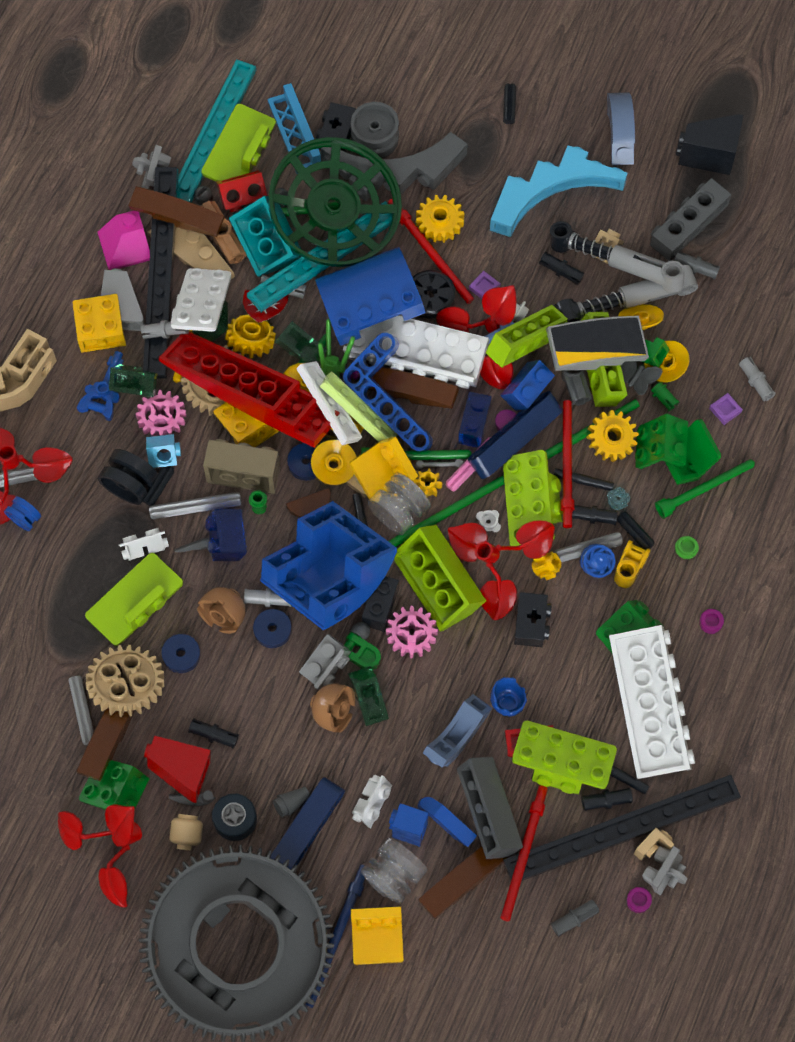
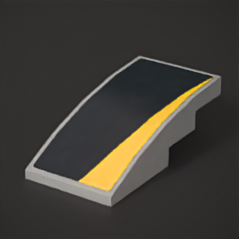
(597, 343)

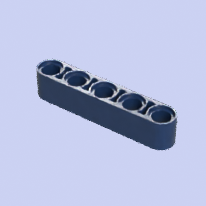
(515, 435)
(308, 822)

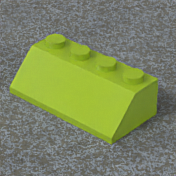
(438, 577)

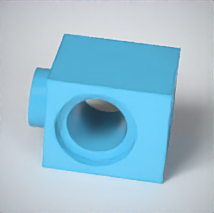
(159, 459)

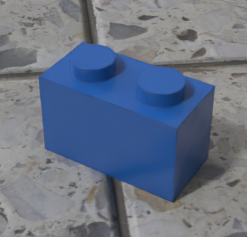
(527, 385)
(408, 824)

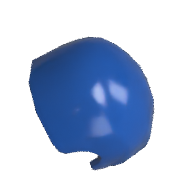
(508, 697)

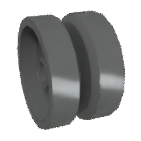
(376, 127)

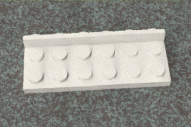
(428, 350)
(651, 702)

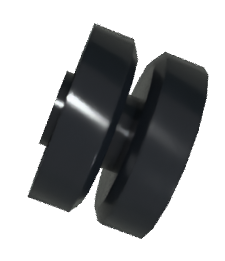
(127, 476)

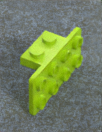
(239, 144)
(530, 491)
(134, 599)
(563, 758)

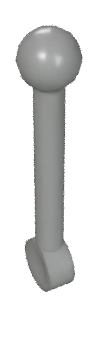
(420, 464)

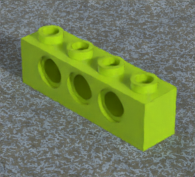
(523, 336)
(607, 381)

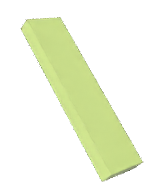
(356, 407)

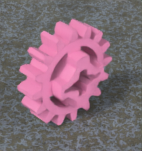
(162, 423)
(421, 631)

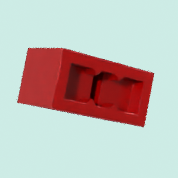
(241, 184)

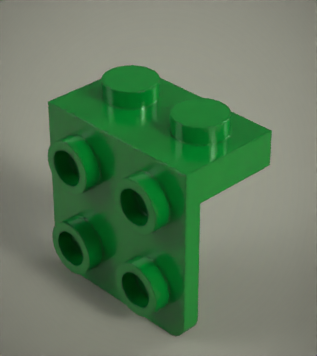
(662, 441)
(701, 454)
(629, 617)
(119, 785)

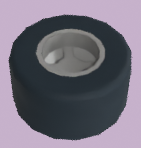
(229, 809)

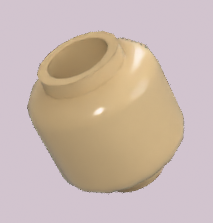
(186, 831)

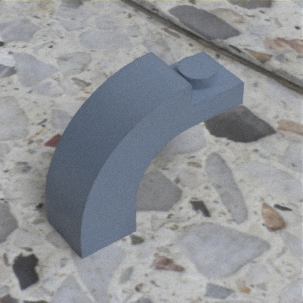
(622, 128)
(459, 732)

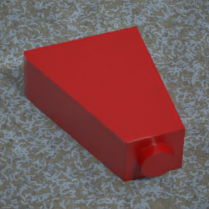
(179, 765)

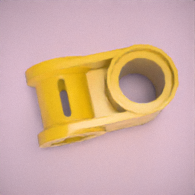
(633, 561)

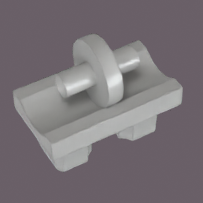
(156, 159)
(668, 872)

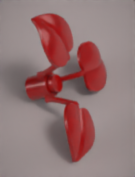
(501, 306)
(48, 466)
(471, 543)
(123, 831)

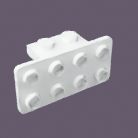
(201, 299)

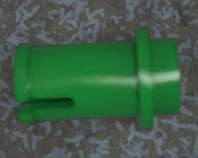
(665, 396)
(258, 502)

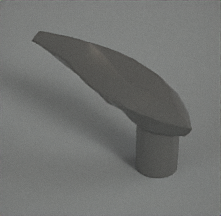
(197, 545)
(204, 798)

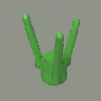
(330, 362)

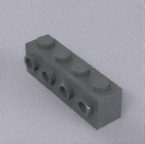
(489, 807)

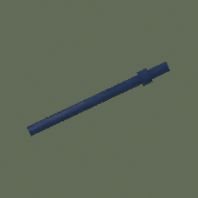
(355, 890)

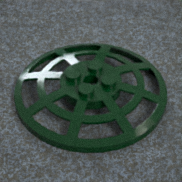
(339, 191)

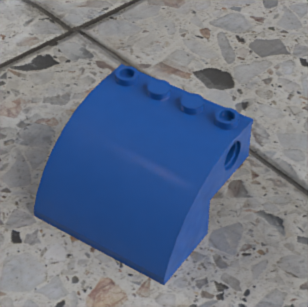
(369, 294)
(329, 566)

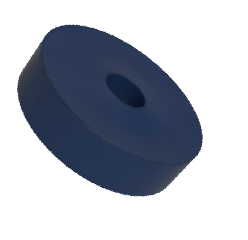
(295, 465)
(272, 618)
(178, 643)

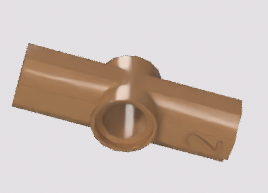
(228, 241)

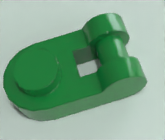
(366, 656)

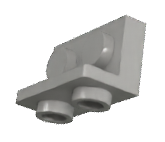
(325, 662)

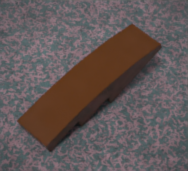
(176, 211)
(416, 388)
(104, 743)
(458, 882)

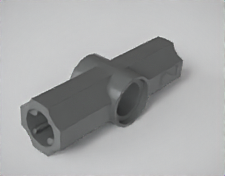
(576, 387)

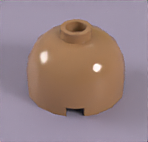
(223, 608)
(332, 706)

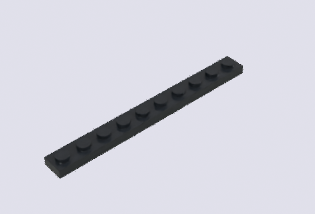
(160, 274)
(626, 827)

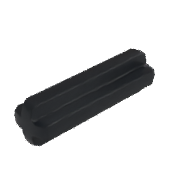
(509, 103)
(160, 483)
(635, 530)

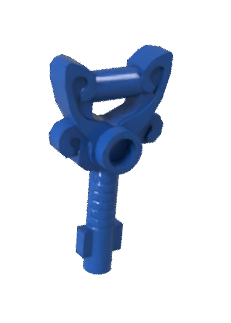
(101, 391)

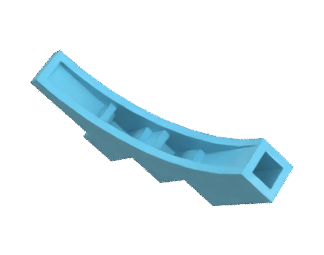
(547, 179)

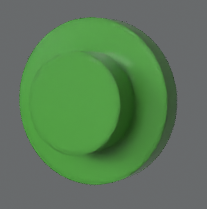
(686, 547)

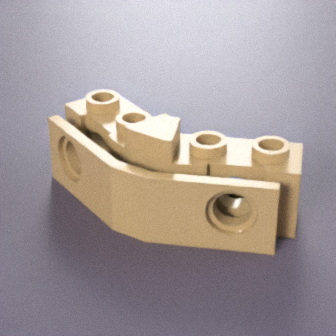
(23, 369)

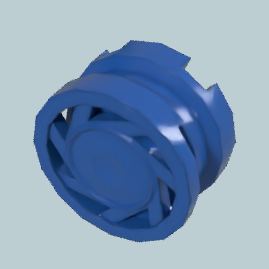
(22, 513)
(597, 560)

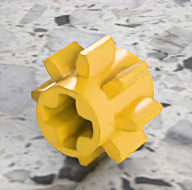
(430, 477)
(547, 566)

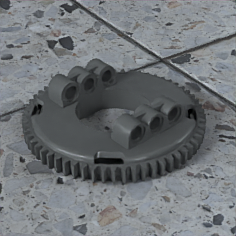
(197, 992)

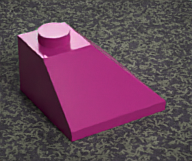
(124, 241)

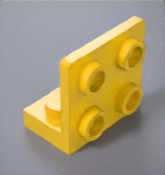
(98, 323)
(243, 426)
(380, 463)
(377, 935)

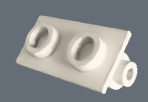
(134, 545)
(368, 810)

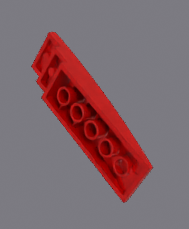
(249, 387)

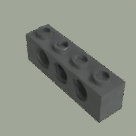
(669, 244)

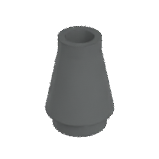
(290, 801)

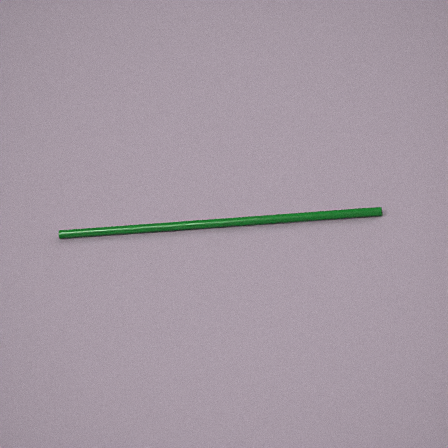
(495, 484)

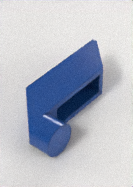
(447, 820)

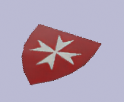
(268, 313)

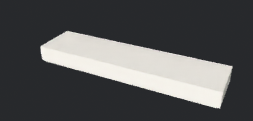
(341, 424)

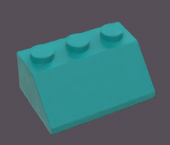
(260, 239)

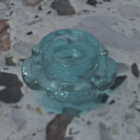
(618, 504)

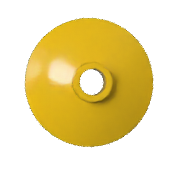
(648, 314)
(680, 361)
(332, 451)

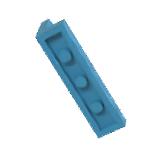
(297, 115)

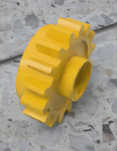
(440, 208)
(250, 336)
(623, 431)

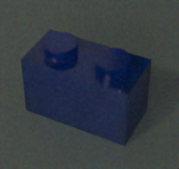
(474, 419)
(226, 535)

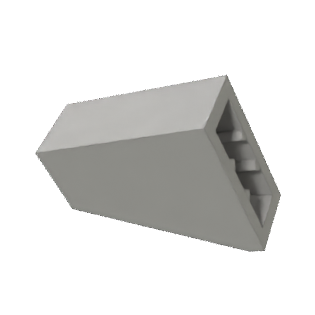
(118, 282)

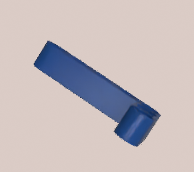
(382, 397)

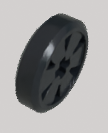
(441, 287)

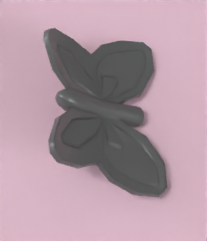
(638, 377)

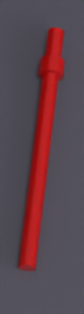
(433, 254)
(567, 504)
(536, 811)

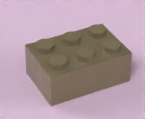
(242, 466)

